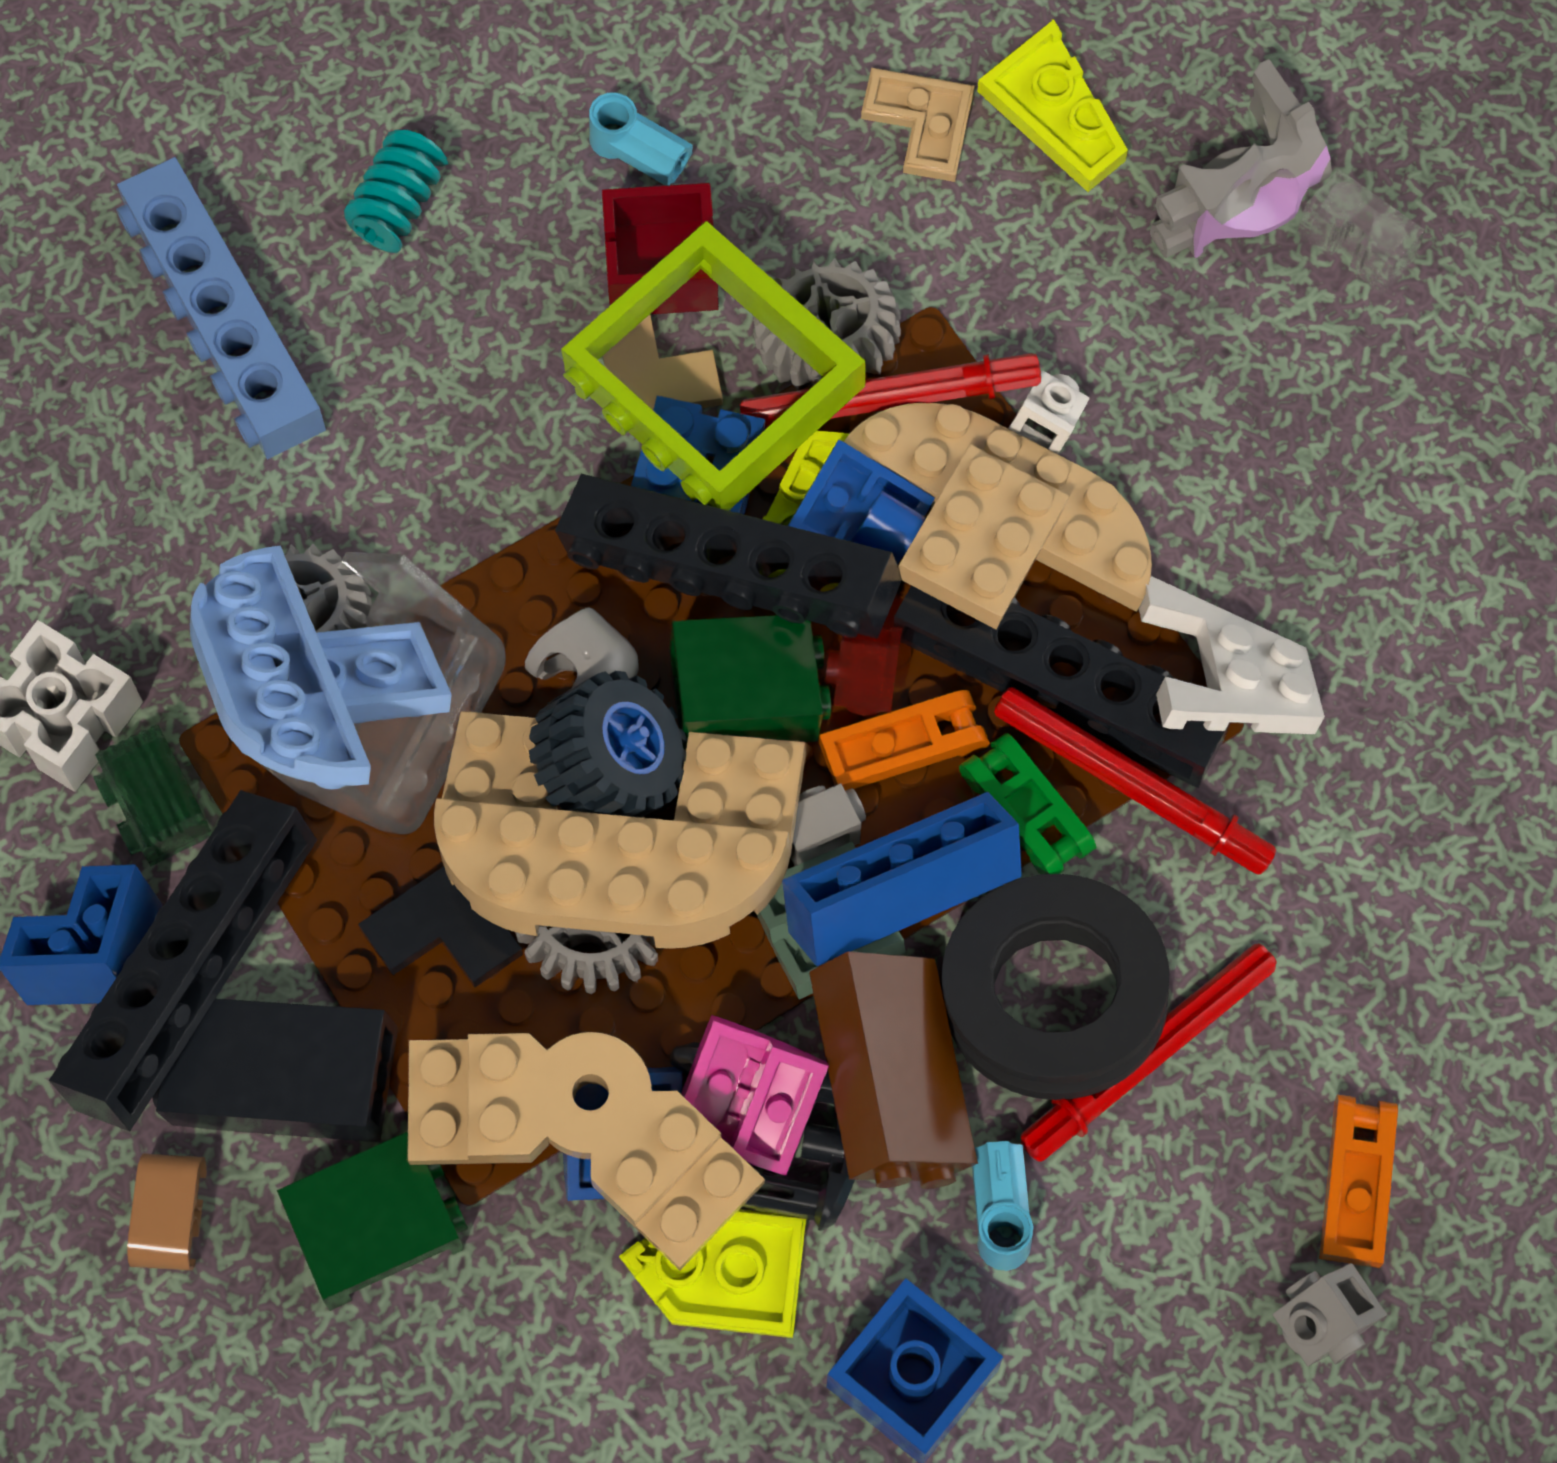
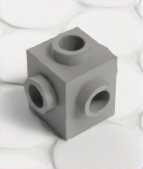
(1328, 1315)

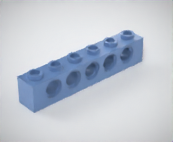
(166, 198)

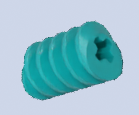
(393, 187)

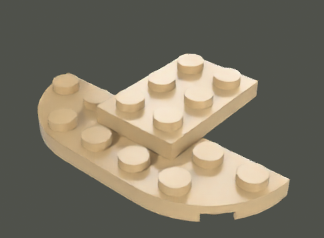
(1001, 510)

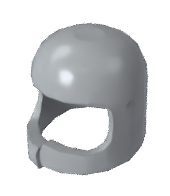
(584, 646)

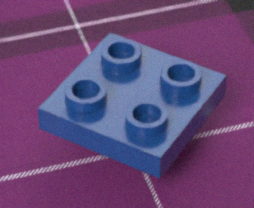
(862, 503)

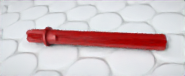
(917, 387)
(1136, 781)
(1182, 1024)

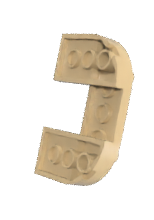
(614, 872)

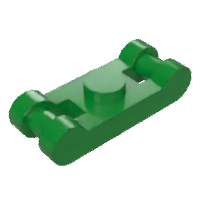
(1031, 803)

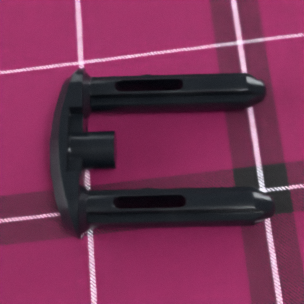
(820, 1143)

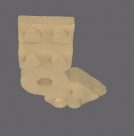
(647, 1148)

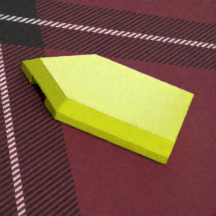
(736, 1282)

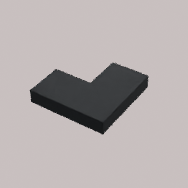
(434, 915)

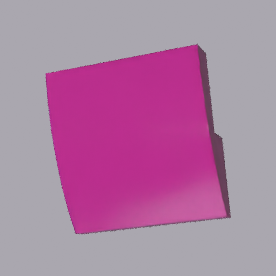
(754, 1091)

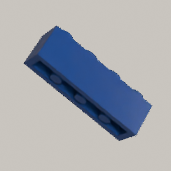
(902, 878)

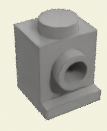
(826, 822)

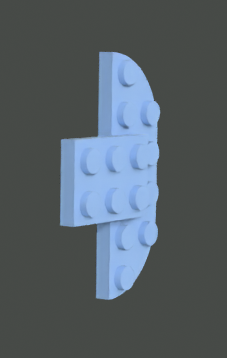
(295, 691)

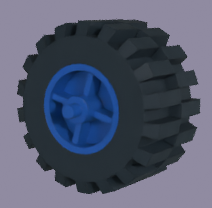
(608, 747)

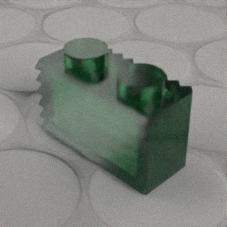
(152, 796)

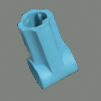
(638, 141)
(1002, 1201)

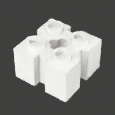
(88, 697)

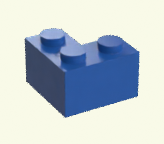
(81, 952)

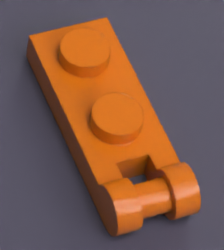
(902, 740)
(1358, 1183)

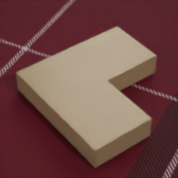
(934, 111)
(679, 377)

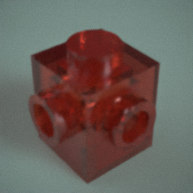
(865, 671)

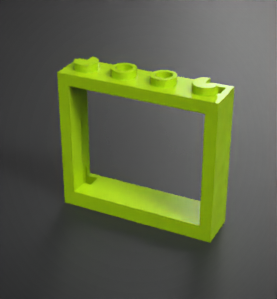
(768, 302)

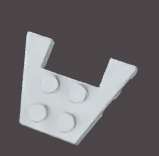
(1247, 669)

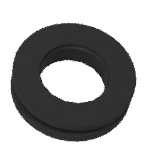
(1056, 1062)

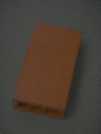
(893, 1069)

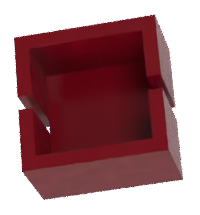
(647, 226)

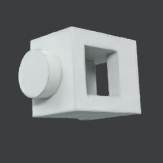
(1053, 405)

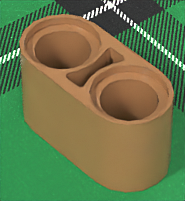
(165, 1211)

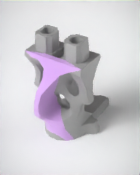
(1251, 186)

